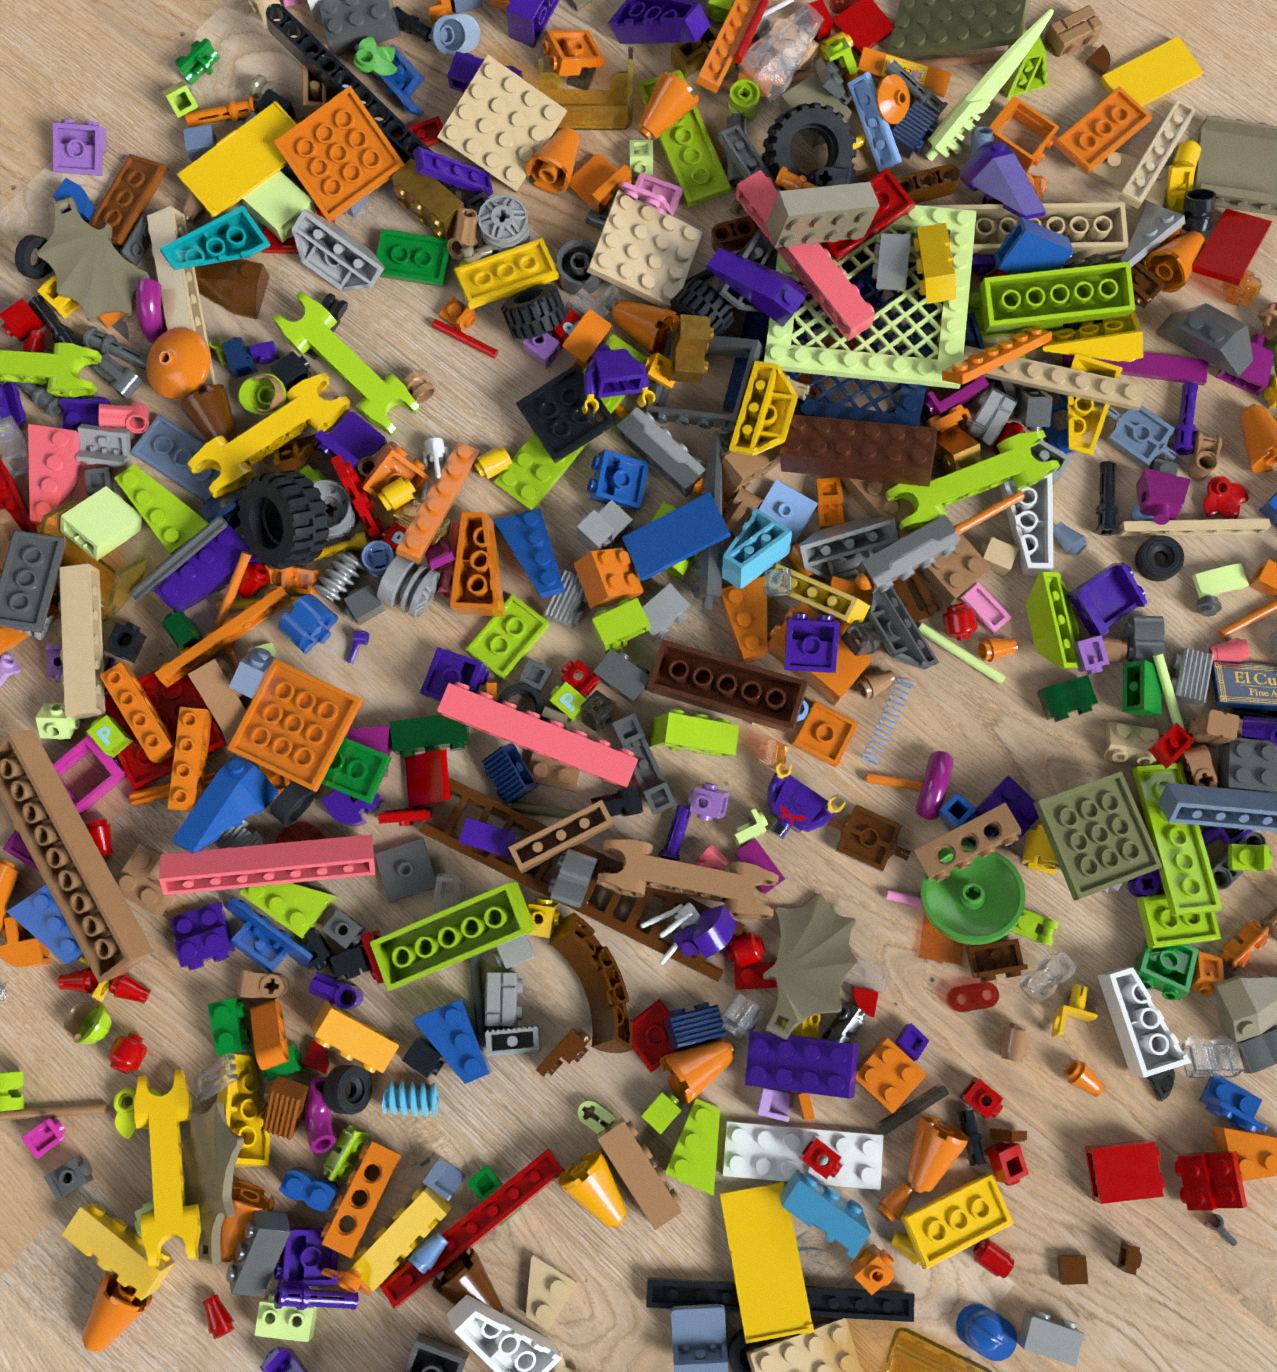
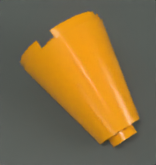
(595, 1189)

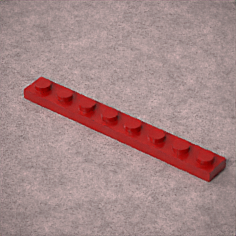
(476, 1225)

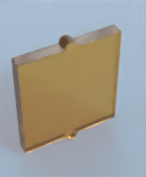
(939, 947)

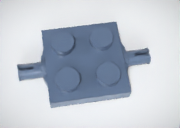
(1141, 435)

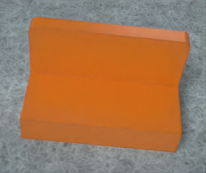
(586, 337)

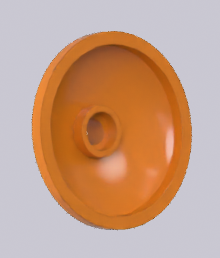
(186, 366)

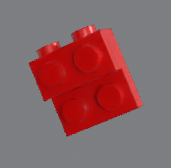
(1210, 1180)

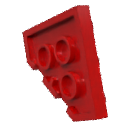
(360, 499)

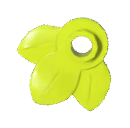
(125, 1117)

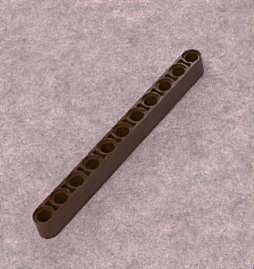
(911, 183)

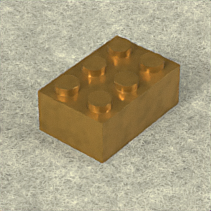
(427, 200)

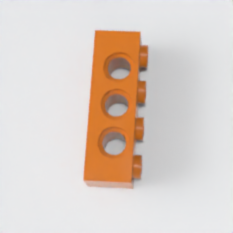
(139, 712)
(189, 758)
(348, 1242)

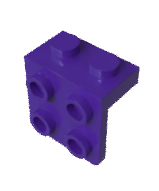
(351, 439)

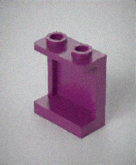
(968, 393)

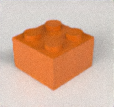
(608, 577)
(888, 1074)

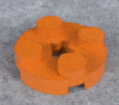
(950, 420)

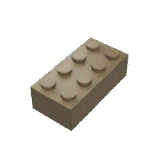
(822, 214)

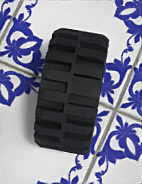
(814, 117)
(283, 519)

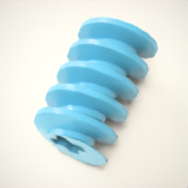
(411, 1098)

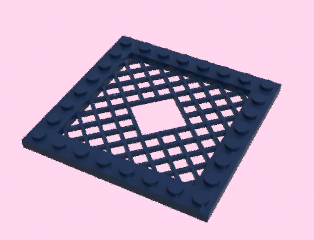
(911, 396)

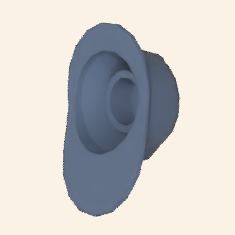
(455, 34)

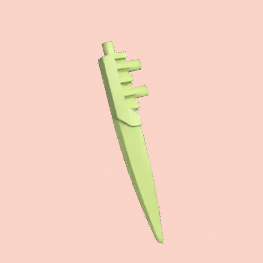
(979, 98)

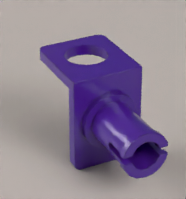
(1214, 833)

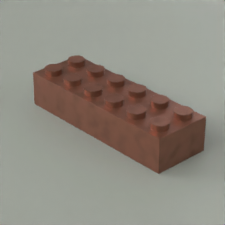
(859, 450)
(727, 686)

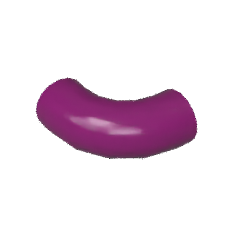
(149, 309)
(934, 785)
(318, 1118)

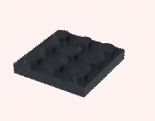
(557, 414)

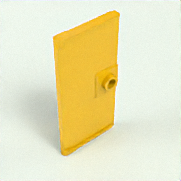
(239, 161)
(765, 1264)

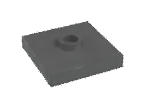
(406, 870)

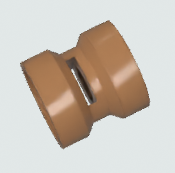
(419, 387)

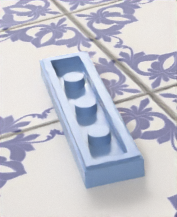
(875, 128)

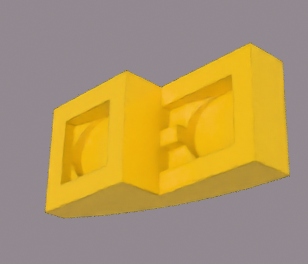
(1179, 181)

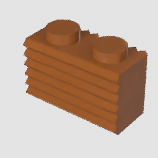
(284, 1107)

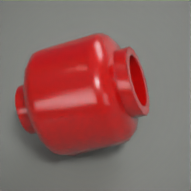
(959, 621)
(746, 949)
(127, 1053)

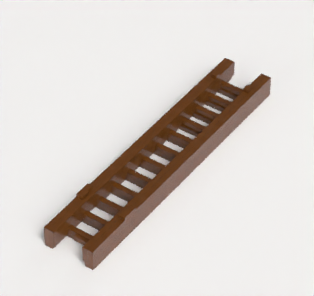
(537, 883)

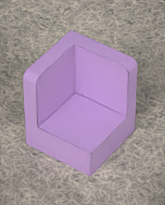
(773, 1104)

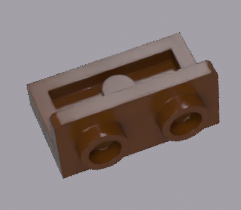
(1145, 285)
(995, 959)

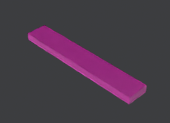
(1159, 367)

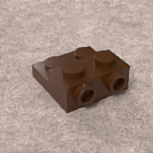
(570, 1048)

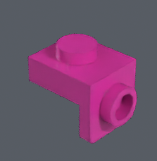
(44, 1137)

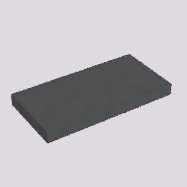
(29, 580)

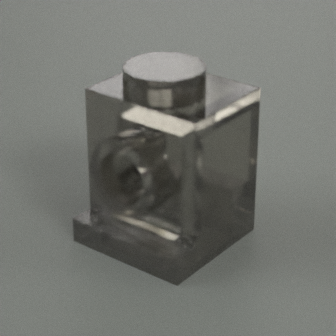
(866, 633)
(600, 714)

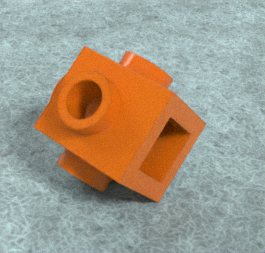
(873, 1268)

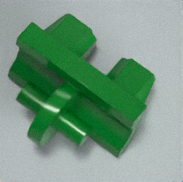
(197, 61)

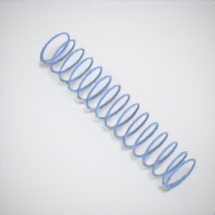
(910, 686)

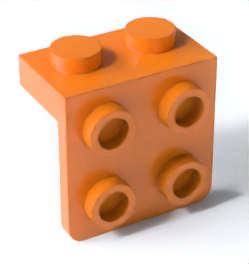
(599, 182)

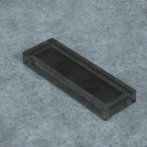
(911, 1109)

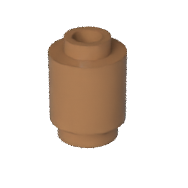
(1115, 649)
(1014, 1042)

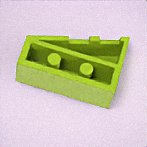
(1030, 73)
(694, 733)

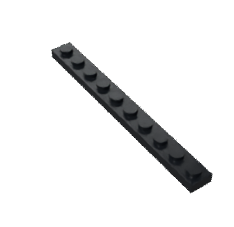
(822, 1301)

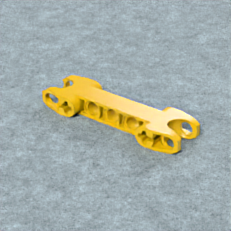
(237, 456)
(170, 1214)

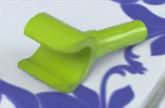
(220, 351)

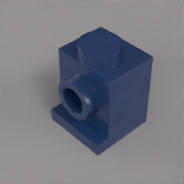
(239, 357)

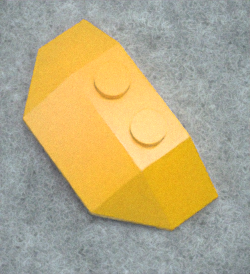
(764, 411)

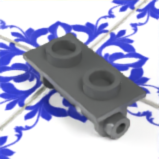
(137, 242)
(849, 1019)

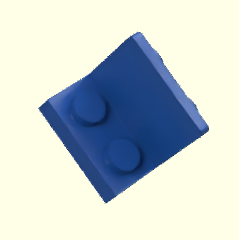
(1233, 1103)

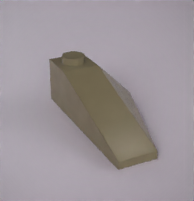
(1246, 1005)

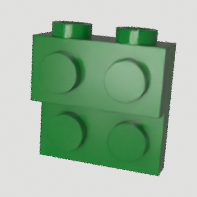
(1167, 969)

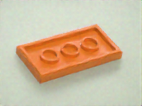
(1102, 130)

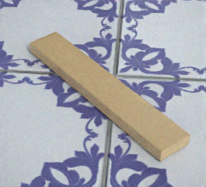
(1157, 154)
(1194, 527)

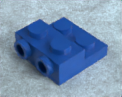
(618, 479)

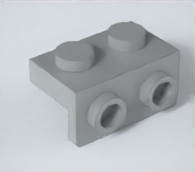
(103, 445)

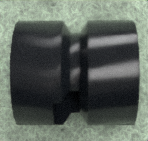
(1197, 209)

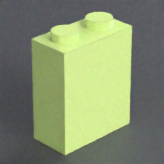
(278, 205)
(101, 523)

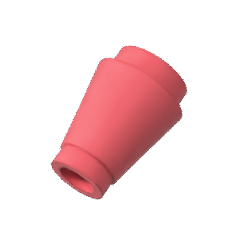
(1231, 650)

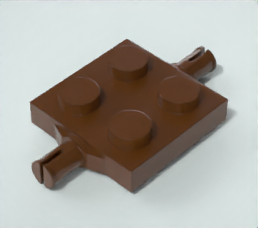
(869, 838)

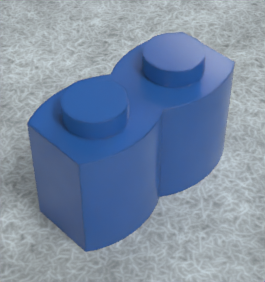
(304, 1185)

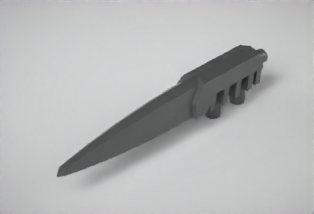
(710, 563)

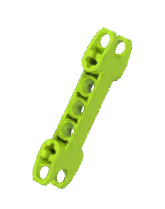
(315, 333)
(56, 369)
(1012, 463)

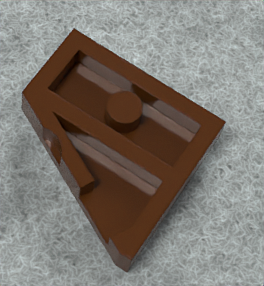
(295, 453)

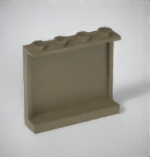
(1238, 164)

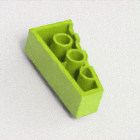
(165, 513)

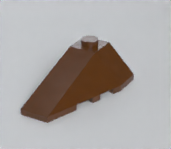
(234, 285)

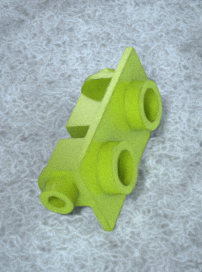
(340, 1165)

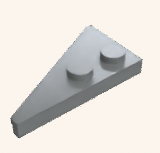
(1153, 228)

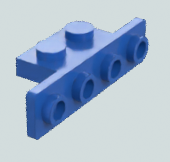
(403, 81)
(263, 941)

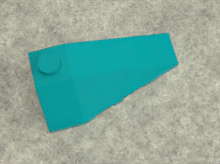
(221, 240)

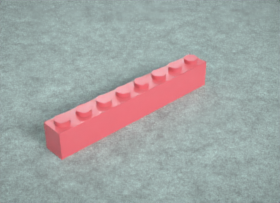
(810, 263)
(537, 735)
(266, 864)

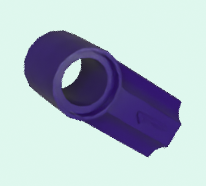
(1260, 728)
(334, 990)

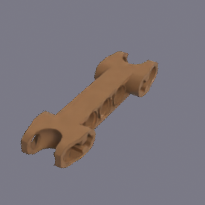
(645, 870)

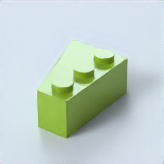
(291, 905)
(696, 1147)

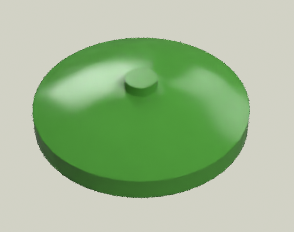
(975, 902)

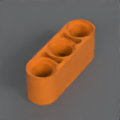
(269, 1034)

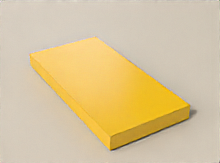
(1154, 72)
(506, 273)
(957, 1220)

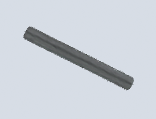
(178, 558)

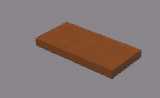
(128, 197)

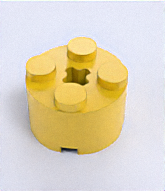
(1039, 852)

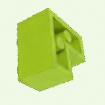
(620, 624)

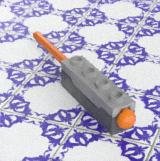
(660, 450)
(920, 548)

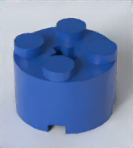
(307, 623)

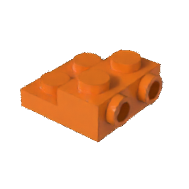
(571, 51)
(392, 465)

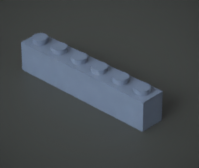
(1219, 807)

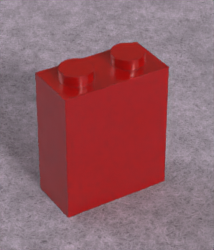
(1124, 1171)

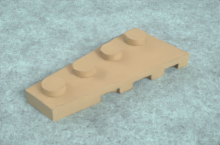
(1117, 171)

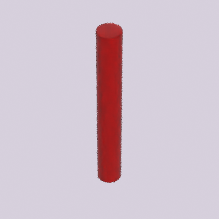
(465, 339)

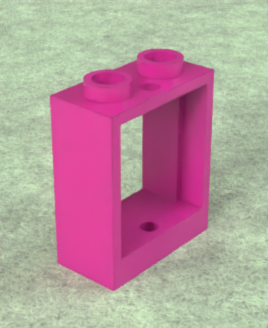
(78, 753)

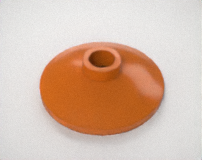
(892, 99)

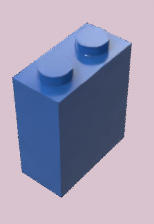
(1032, 249)

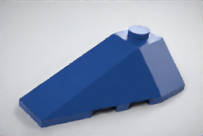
(231, 797)

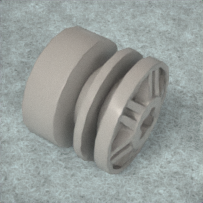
(505, 234)
(345, 516)
(409, 586)

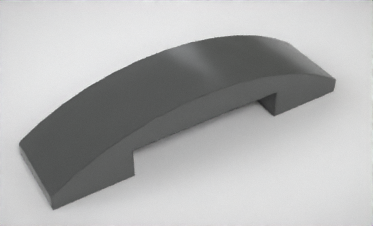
(646, 770)

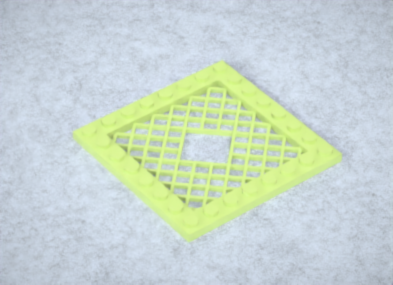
(880, 365)

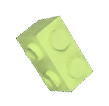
(285, 1322)

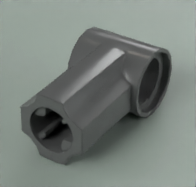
(120, 378)

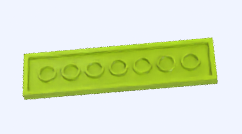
(532, 468)

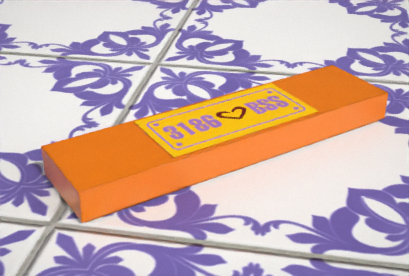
(929, 77)

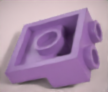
(78, 147)

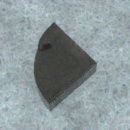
(583, 80)

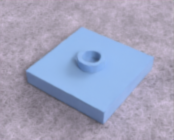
(788, 508)

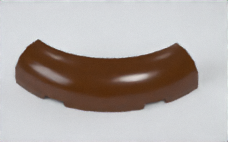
(601, 982)

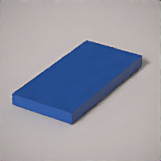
(676, 536)

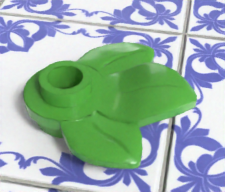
(375, 58)

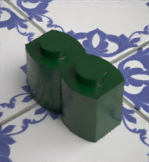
(181, 629)
(1067, 698)

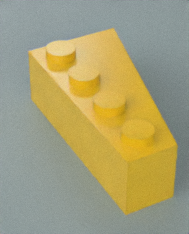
(401, 1237)
(117, 1249)

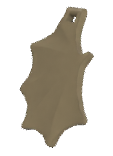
(89, 265)
(810, 963)
(208, 1175)

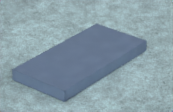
(168, 452)

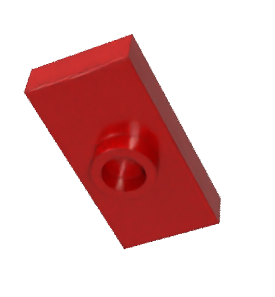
(405, 817)

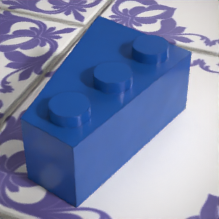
(45, 921)
(456, 1039)

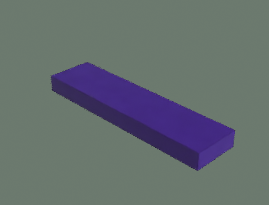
(452, 171)

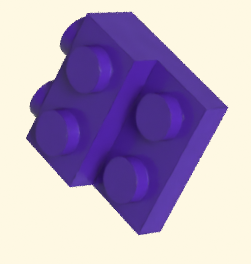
(811, 643)
(452, 668)
(1018, 802)
(202, 936)
(305, 1259)

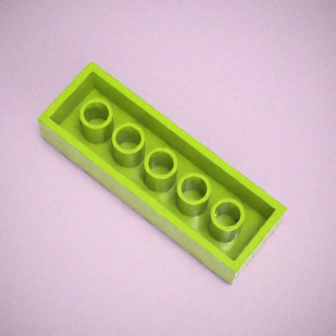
(1057, 297)
(452, 936)

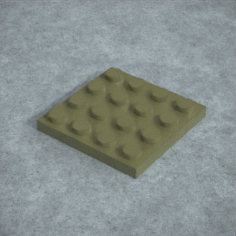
(1097, 835)

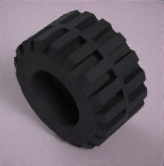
(703, 300)
(534, 311)

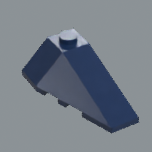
(225, 506)

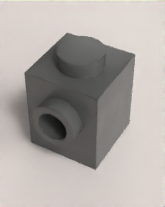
(363, 604)
(344, 929)

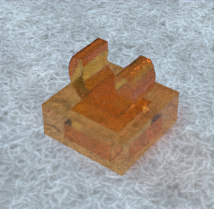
(775, 752)

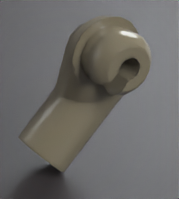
(471, 255)

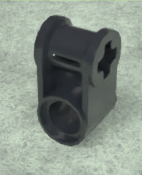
(832, 176)

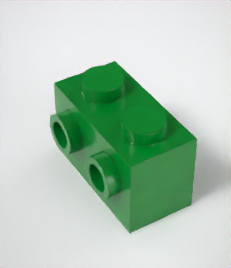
(1141, 689)
(229, 1026)

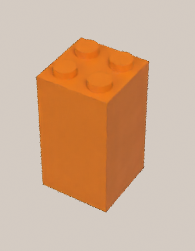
(829, 685)

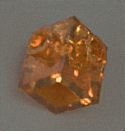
(1245, 292)

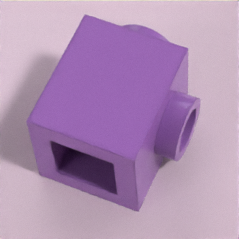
(542, 349)

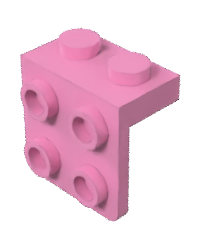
(654, 193)

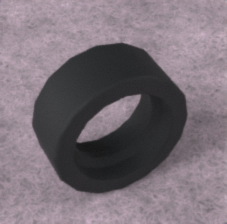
(523, 689)
(292, 803)

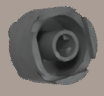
(572, 267)

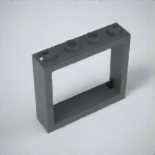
(719, 346)

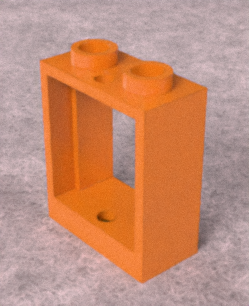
(1031, 119)

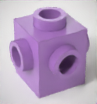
(708, 801)

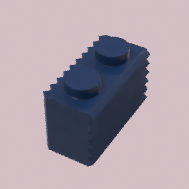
(914, 128)
(509, 773)
(695, 1026)

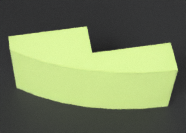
(1220, 580)

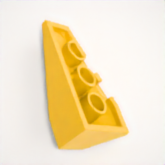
(1111, 340)
(1084, 415)
(244, 1112)

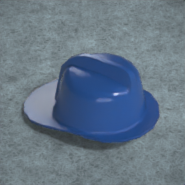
(986, 1332)

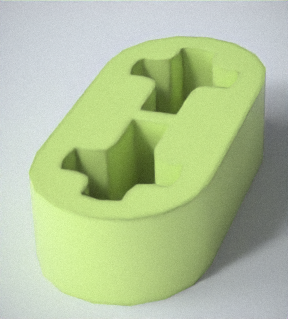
(600, 1111)

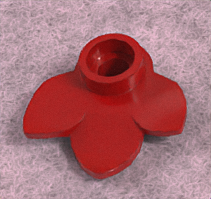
(1226, 502)

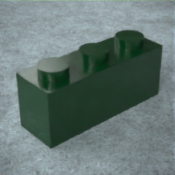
(427, 735)

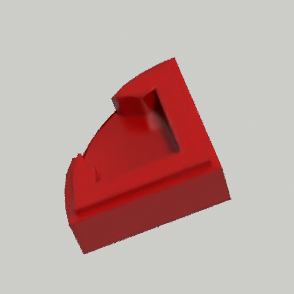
(865, 1000)
(317, 1058)

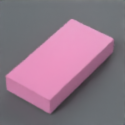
(985, 607)

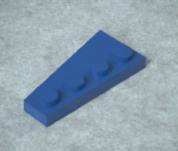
(532, 548)

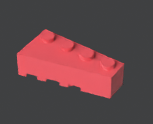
(51, 469)

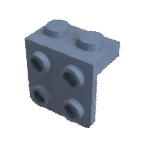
(699, 1338)

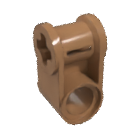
(1205, 452)
(1198, 766)
(258, 984)

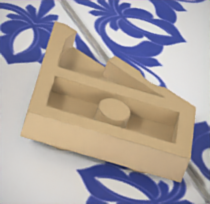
(546, 1292)

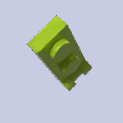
(1027, 926)

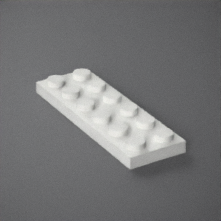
(774, 1153)

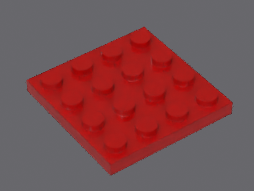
(167, 703)

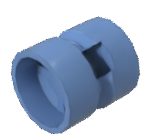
(377, 558)

